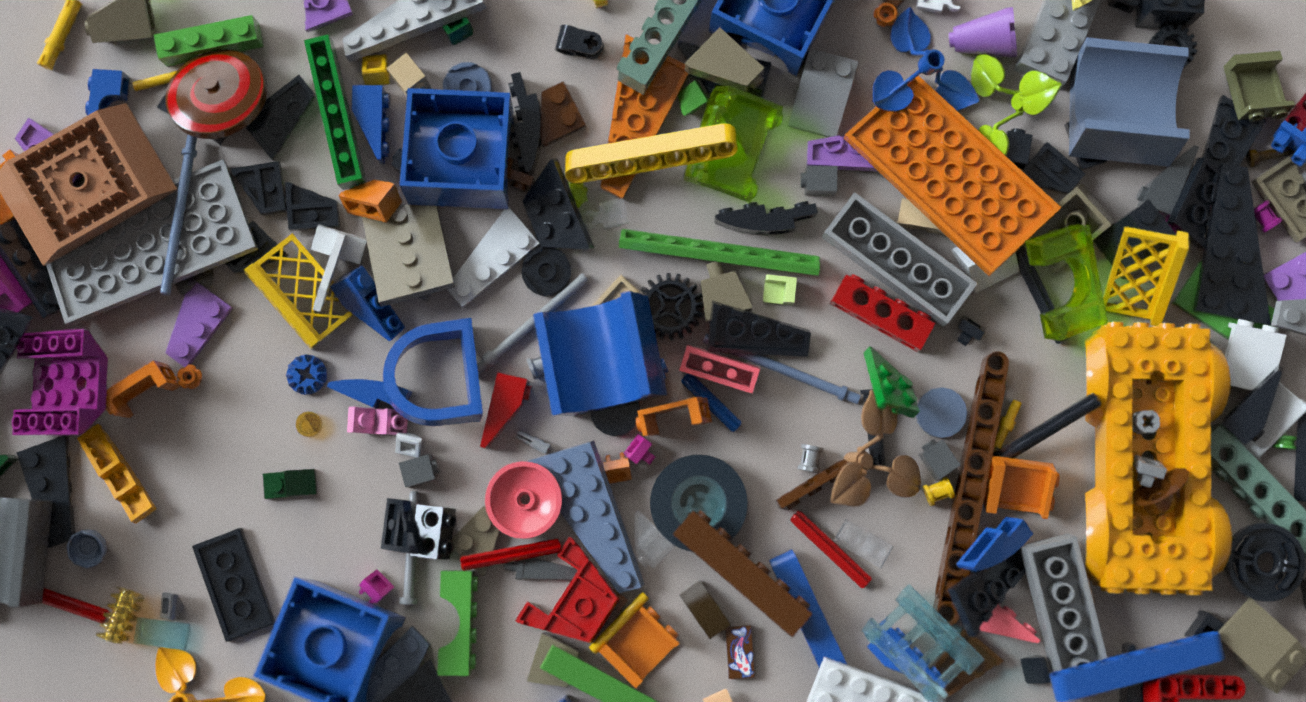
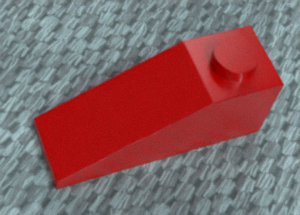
(505, 403)

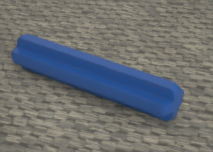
(715, 404)

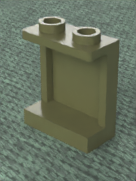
(1257, 86)

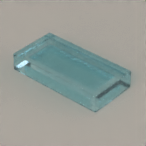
(161, 633)

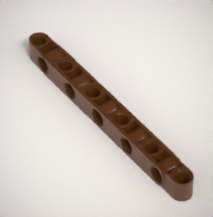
(970, 482)

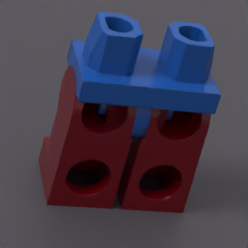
(1293, 133)

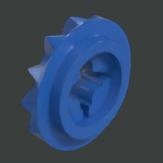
(317, 370)

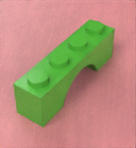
(184, 44)
(459, 590)

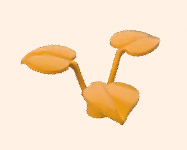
(178, 667)

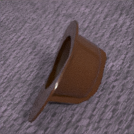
(1163, 493)

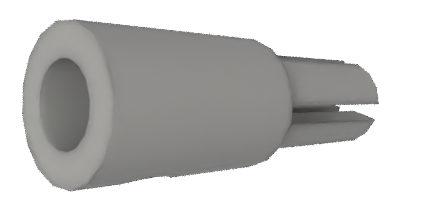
(534, 442)

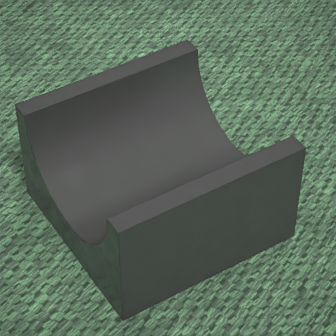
(23, 550)

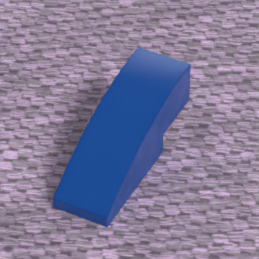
(365, 391)
(996, 544)

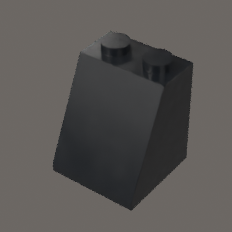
(1161, 13)
(1142, 217)

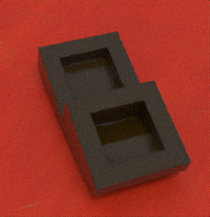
(705, 609)

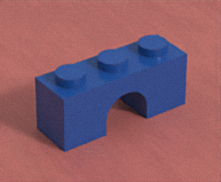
(106, 88)

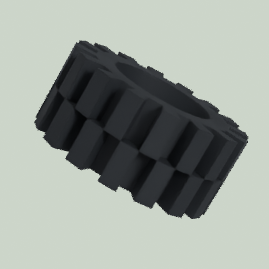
(1179, 36)

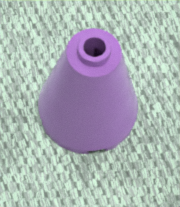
(987, 35)

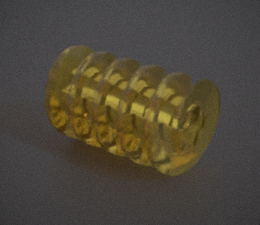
(121, 615)

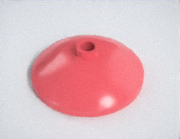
(505, 504)

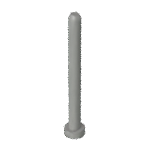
(410, 561)

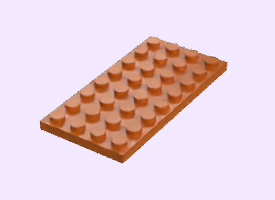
(954, 176)

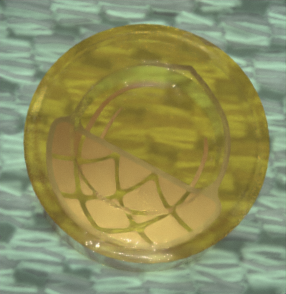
(309, 424)

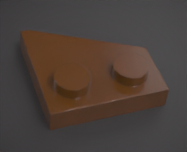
(558, 114)

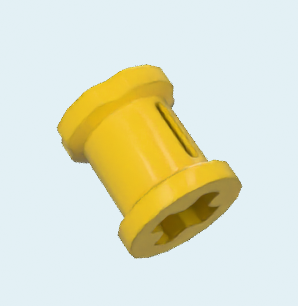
(938, 491)

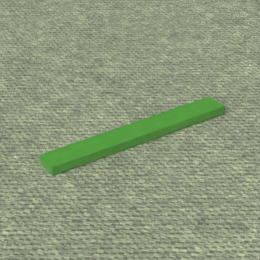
(719, 252)

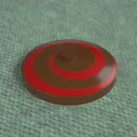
(216, 94)

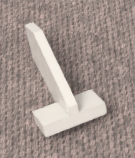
(337, 245)

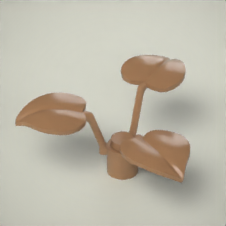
(851, 484)

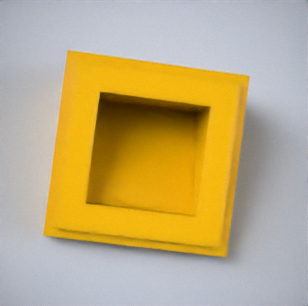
(375, 70)

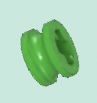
(1285, 442)

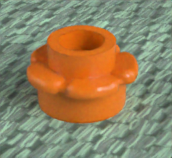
(885, 8)
(196, 377)

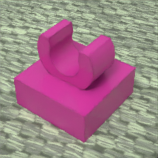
(639, 450)
(375, 586)

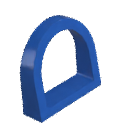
(446, 330)

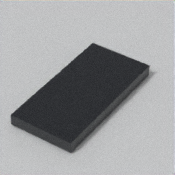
(233, 584)

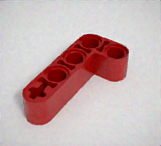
(1194, 688)

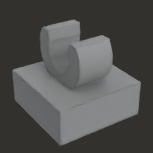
(1148, 469)

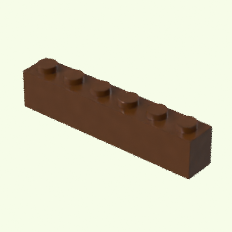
(742, 573)

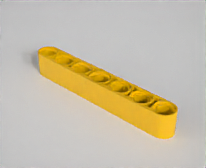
(651, 153)

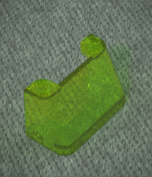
(752, 120)

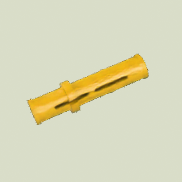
(57, 38)

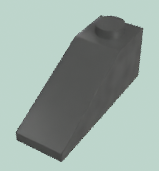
(1167, 186)

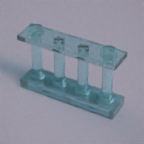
(938, 628)

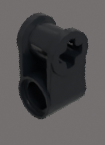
(575, 42)

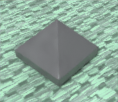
(170, 606)

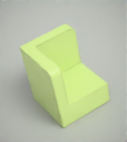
(779, 290)

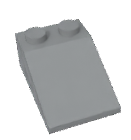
(822, 93)

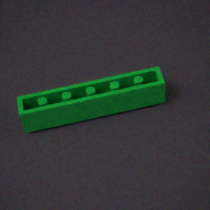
(335, 112)

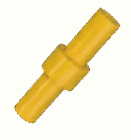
(1007, 423)

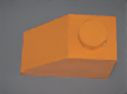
(372, 200)

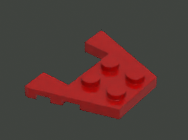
(583, 604)

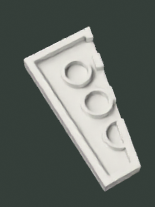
(496, 254)

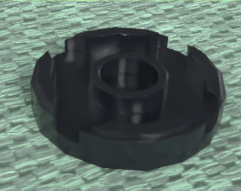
(546, 271)
(616, 420)

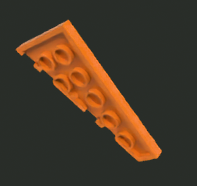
(641, 114)

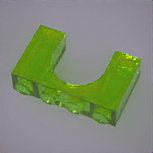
(1086, 305)

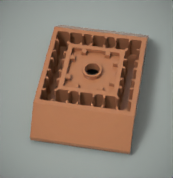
(119, 174)

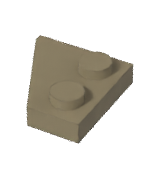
(476, 537)

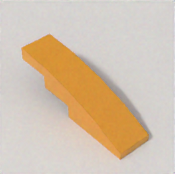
(116, 473)

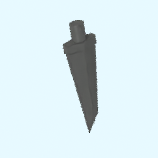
(540, 570)

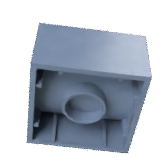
(1126, 102)

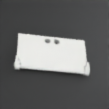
(1283, 414)

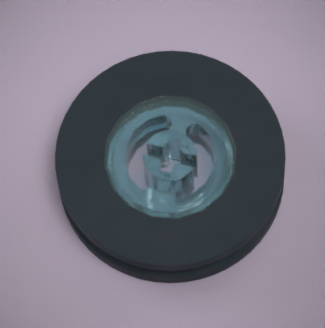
(707, 470)

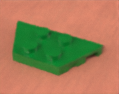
(890, 385)

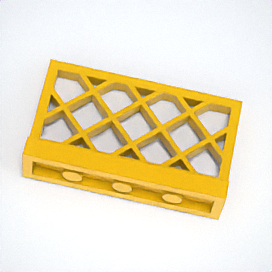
(1167, 274)
(281, 301)

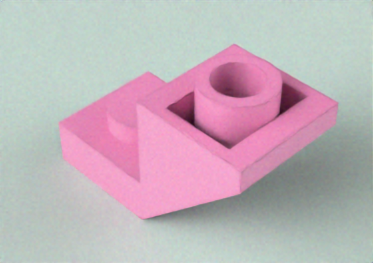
(375, 421)

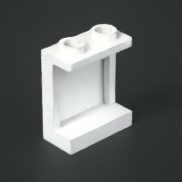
(1252, 353)

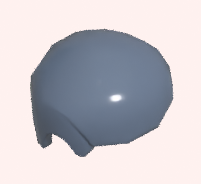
(86, 548)

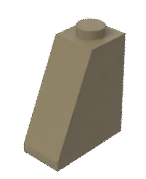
(121, 21)
(725, 63)

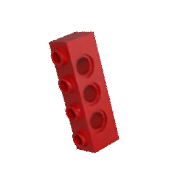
(845, 301)

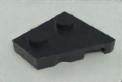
(1053, 170)
(264, 186)
(399, 527)

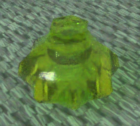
(579, 193)

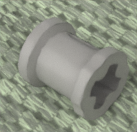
(535, 366)
(1152, 422)
(810, 458)

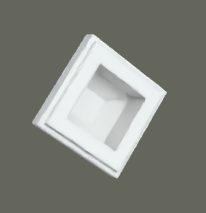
(408, 444)

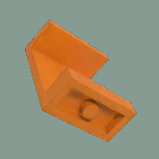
(698, 409)
(640, 645)

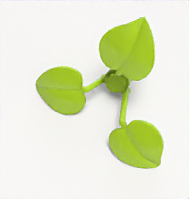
(1035, 94)

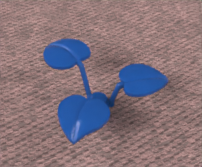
(913, 35)

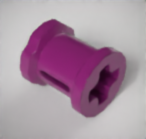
(1266, 216)

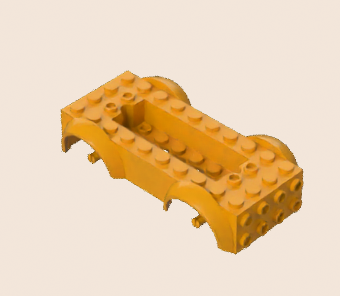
(1188, 387)

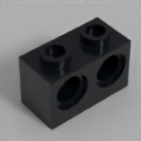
(429, 531)

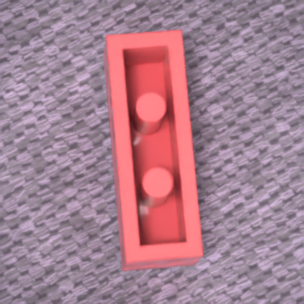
(719, 369)

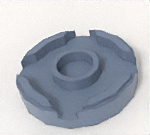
(467, 77)
(941, 412)

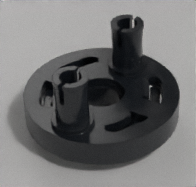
(1255, 582)

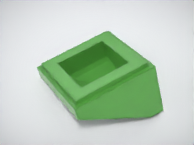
(692, 98)

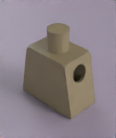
(723, 289)
(536, 674)

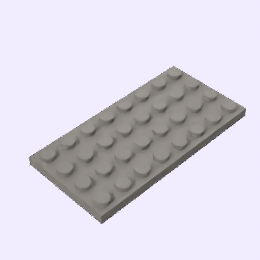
(132, 255)

